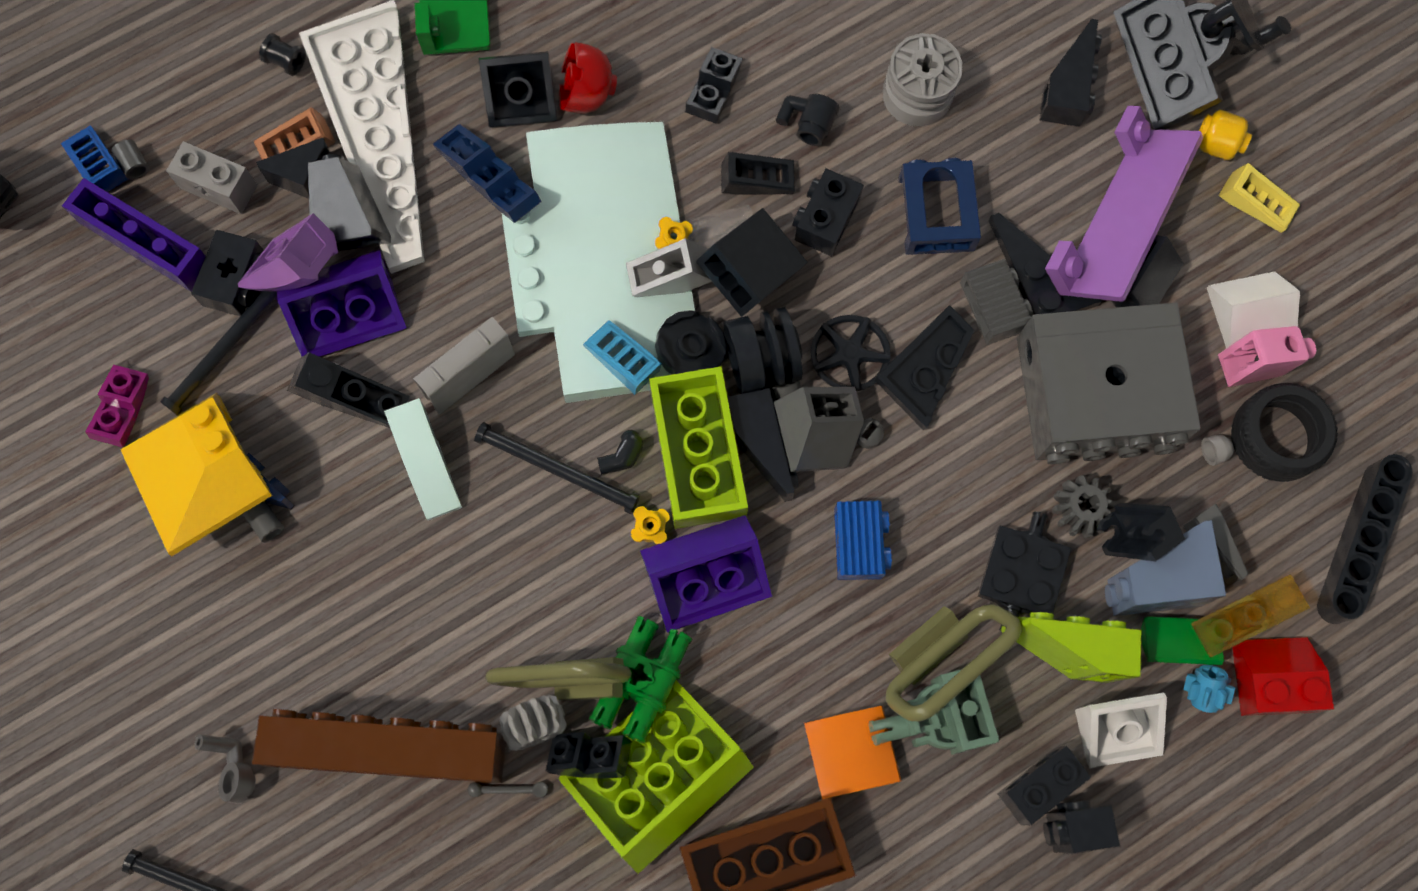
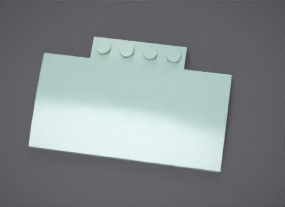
(570, 253)

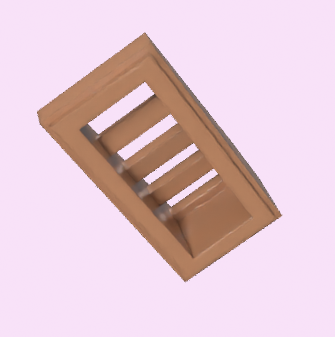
(290, 129)

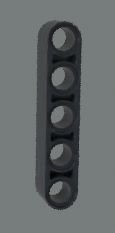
(1351, 548)

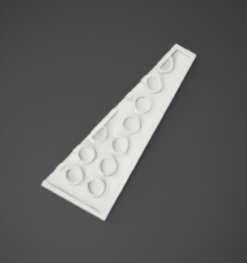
(366, 94)

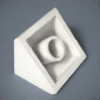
(1254, 304)
(1123, 729)

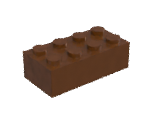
(779, 853)

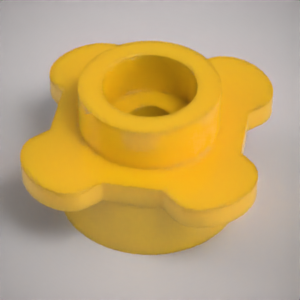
(668, 227)
(643, 517)

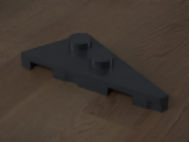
(1030, 264)

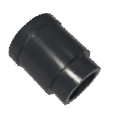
(816, 117)

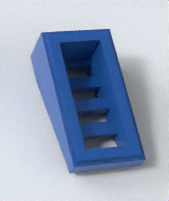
(105, 179)

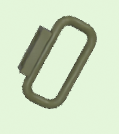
(934, 643)
(572, 679)

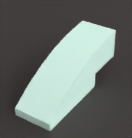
(423, 459)

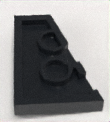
(924, 367)

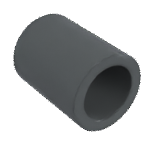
(130, 159)
(264, 522)

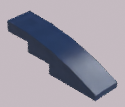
(487, 173)

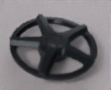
(850, 351)

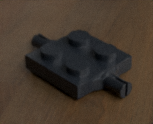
(1024, 569)

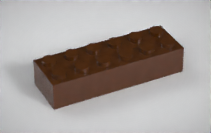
(379, 749)

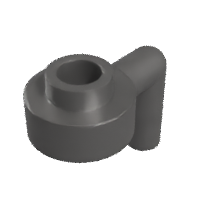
(237, 778)

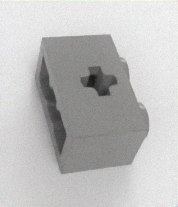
(212, 177)

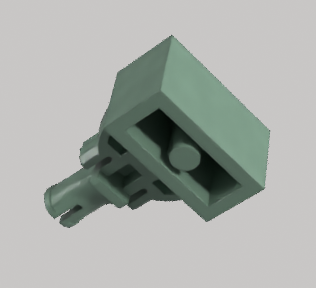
(957, 727)

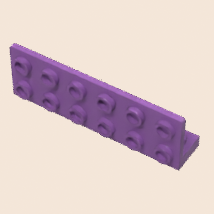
(1128, 213)

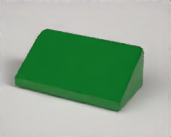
(1174, 642)

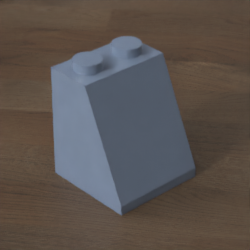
(1178, 580)

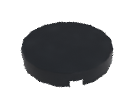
(690, 343)

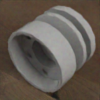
(920, 96)

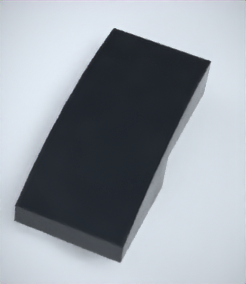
(713, 85)
(589, 757)

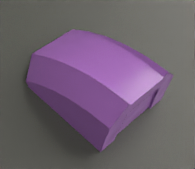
(292, 258)

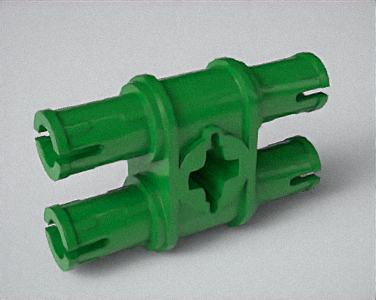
(648, 695)

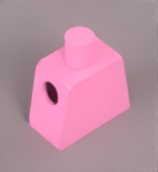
(1278, 353)

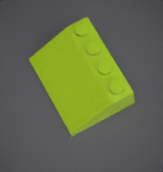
(666, 781)

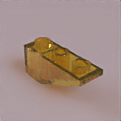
(1250, 615)

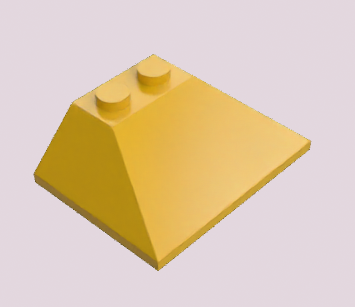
(194, 474)

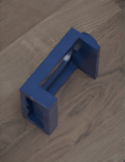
(939, 239)

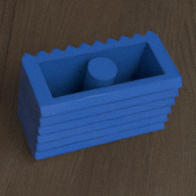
(861, 540)

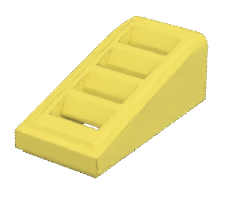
(1243, 199)

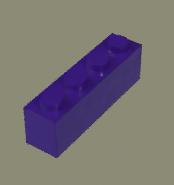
(135, 233)

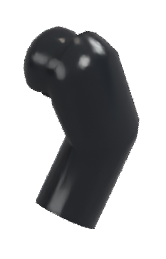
(625, 455)

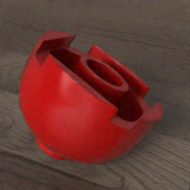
(586, 79)

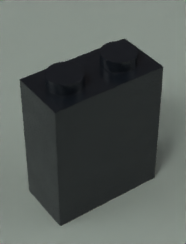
(751, 261)

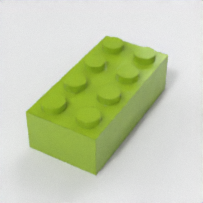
(698, 447)

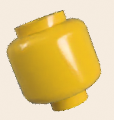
(1224, 135)

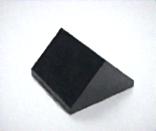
(518, 89)

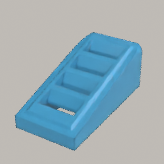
(650, 364)

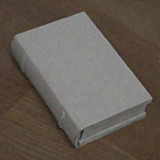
(465, 365)

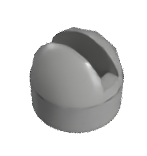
(1217, 449)

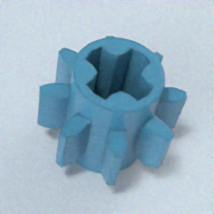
(1209, 688)

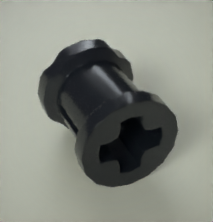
(282, 54)

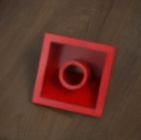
(1281, 677)

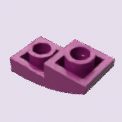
(119, 406)

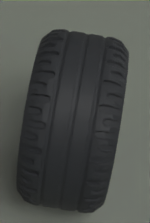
(1312, 413)

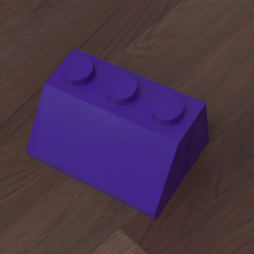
(343, 307)
(706, 573)

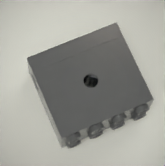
(1107, 382)

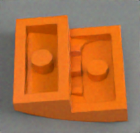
(847, 756)

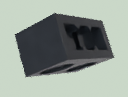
(1044, 785)

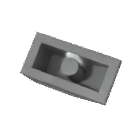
(667, 270)

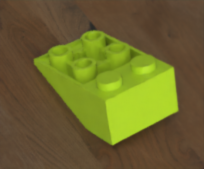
(1083, 649)

